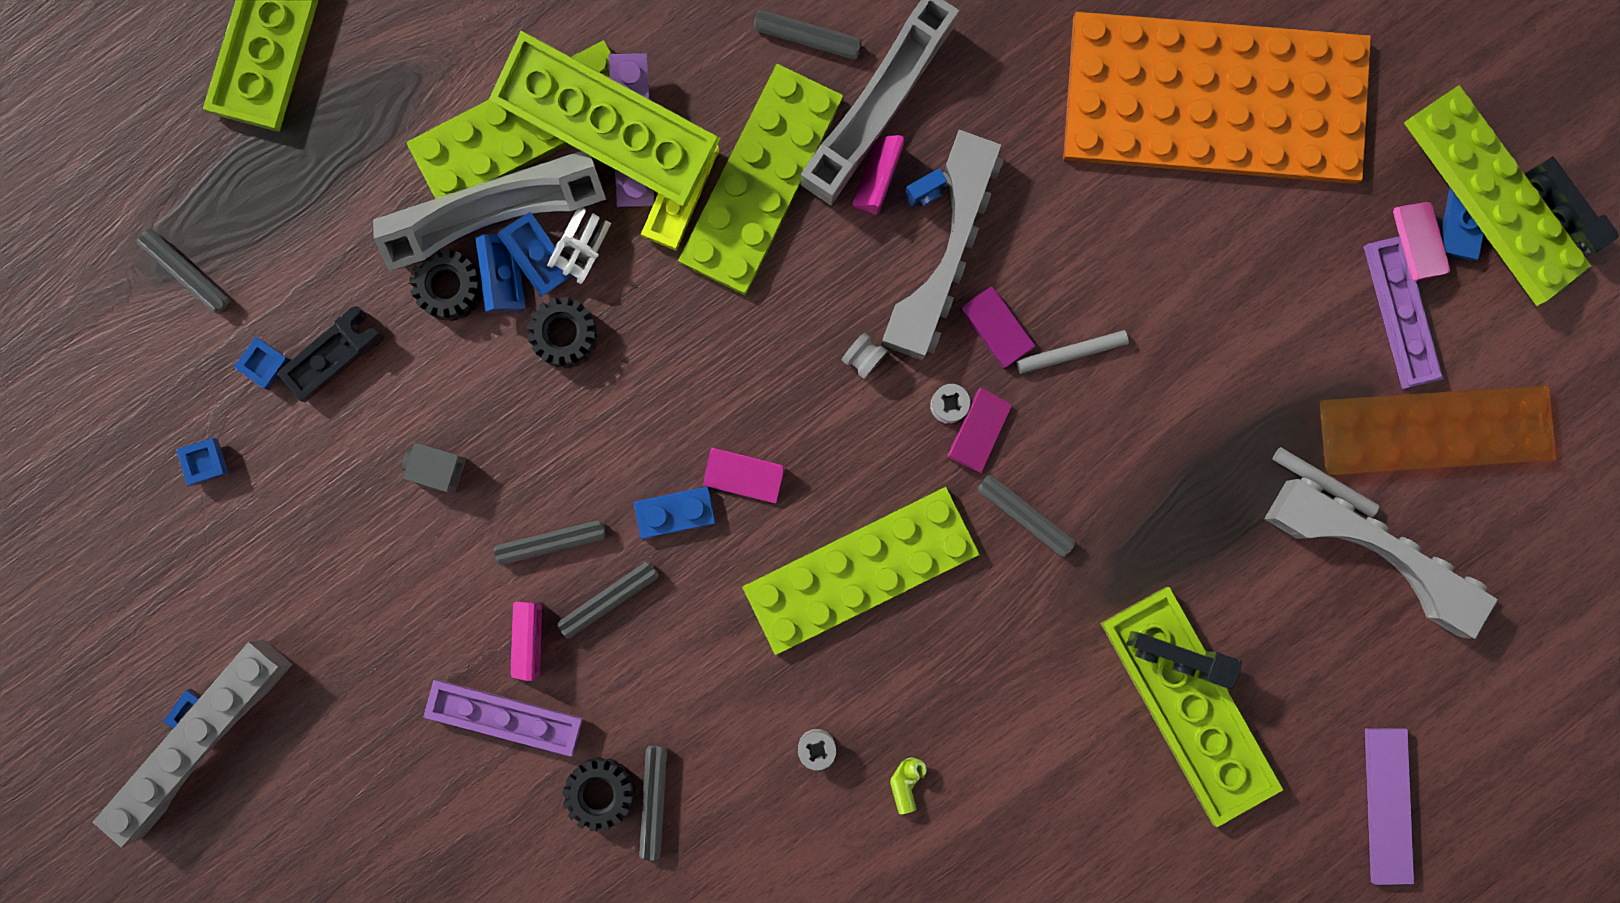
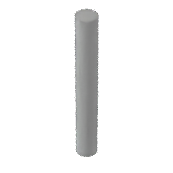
(1072, 352)
(1328, 483)

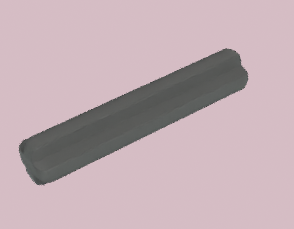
(807, 34)
(183, 271)
(1026, 515)
(549, 542)
(607, 600)
(653, 802)

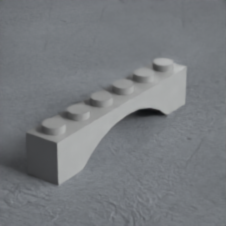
(865, 121)
(967, 174)
(427, 227)
(1445, 597)
(163, 773)

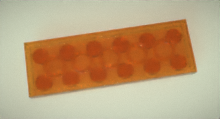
(1437, 430)

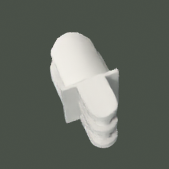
(578, 247)

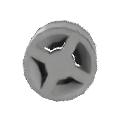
(864, 355)
(945, 409)
(814, 739)

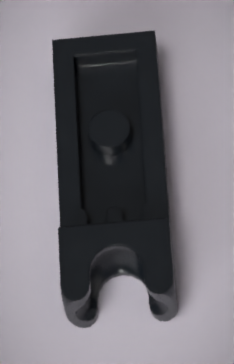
(1570, 207)
(329, 354)
(1212, 666)

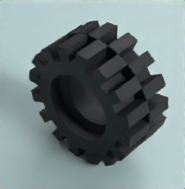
(427, 273)
(541, 324)
(575, 794)

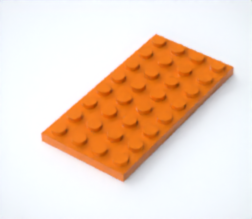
(1217, 98)

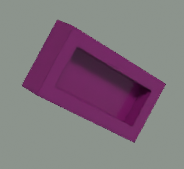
(997, 327)

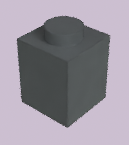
(433, 467)

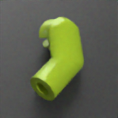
(903, 782)

